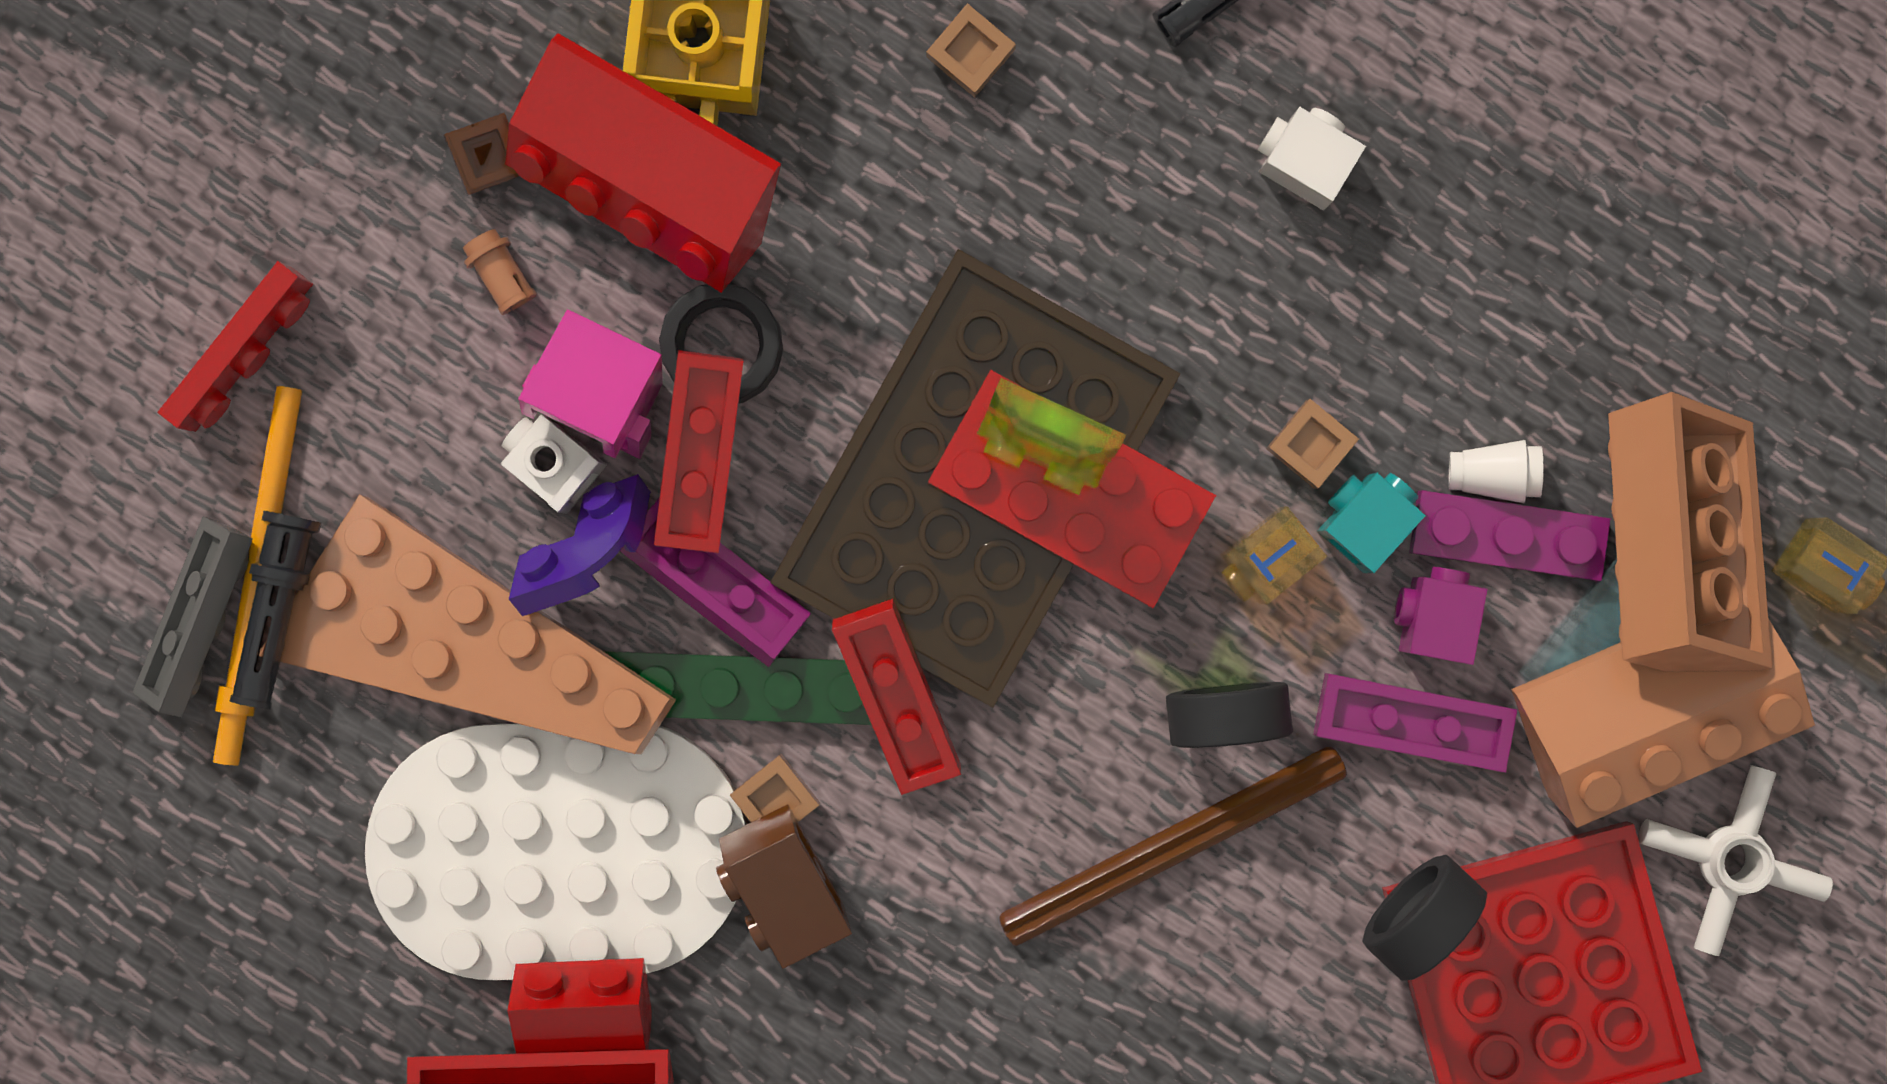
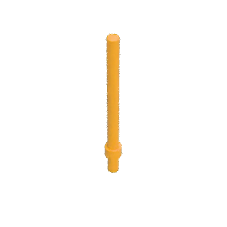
(271, 499)

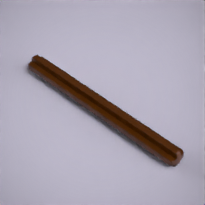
(1172, 845)

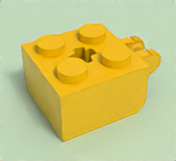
(711, 77)

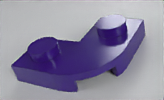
(558, 572)

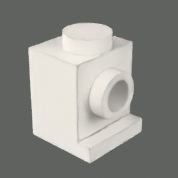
(574, 466)

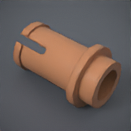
(498, 270)

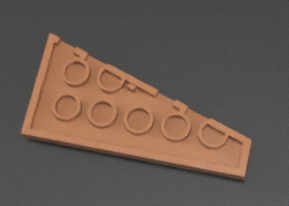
(431, 626)

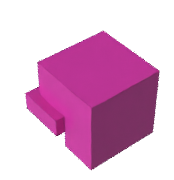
(595, 384)

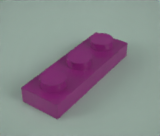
(1510, 536)
(723, 592)
(1415, 722)

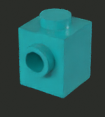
(1371, 519)

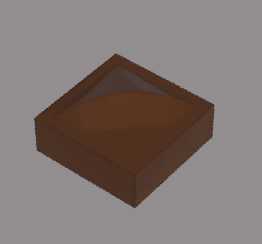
(481, 153)

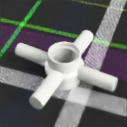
(1759, 865)

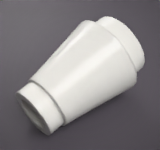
(1498, 471)

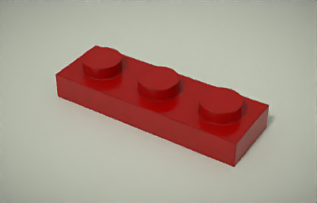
(238, 349)
(698, 451)
(896, 696)

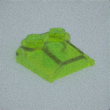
(1048, 434)

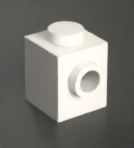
(1310, 155)

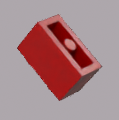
(580, 1006)

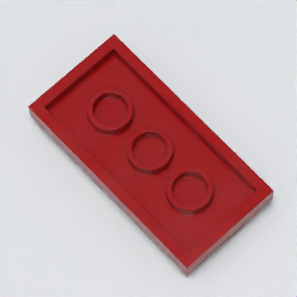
(1121, 532)

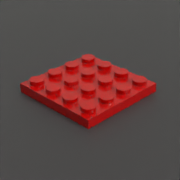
(1559, 974)

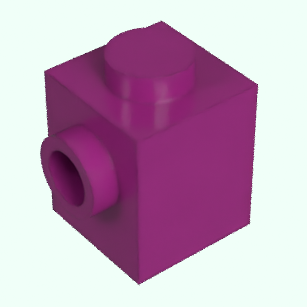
(1441, 616)

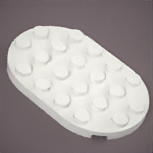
(550, 850)

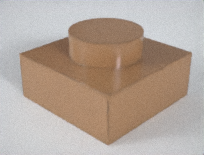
(970, 50)
(1312, 443)
(772, 789)

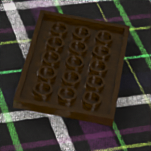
(884, 533)

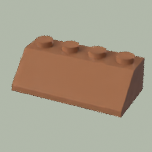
(1688, 538)
(1629, 731)

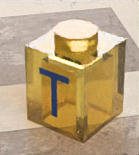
(1270, 557)
(1832, 566)

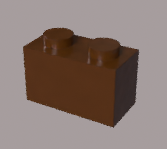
(782, 887)

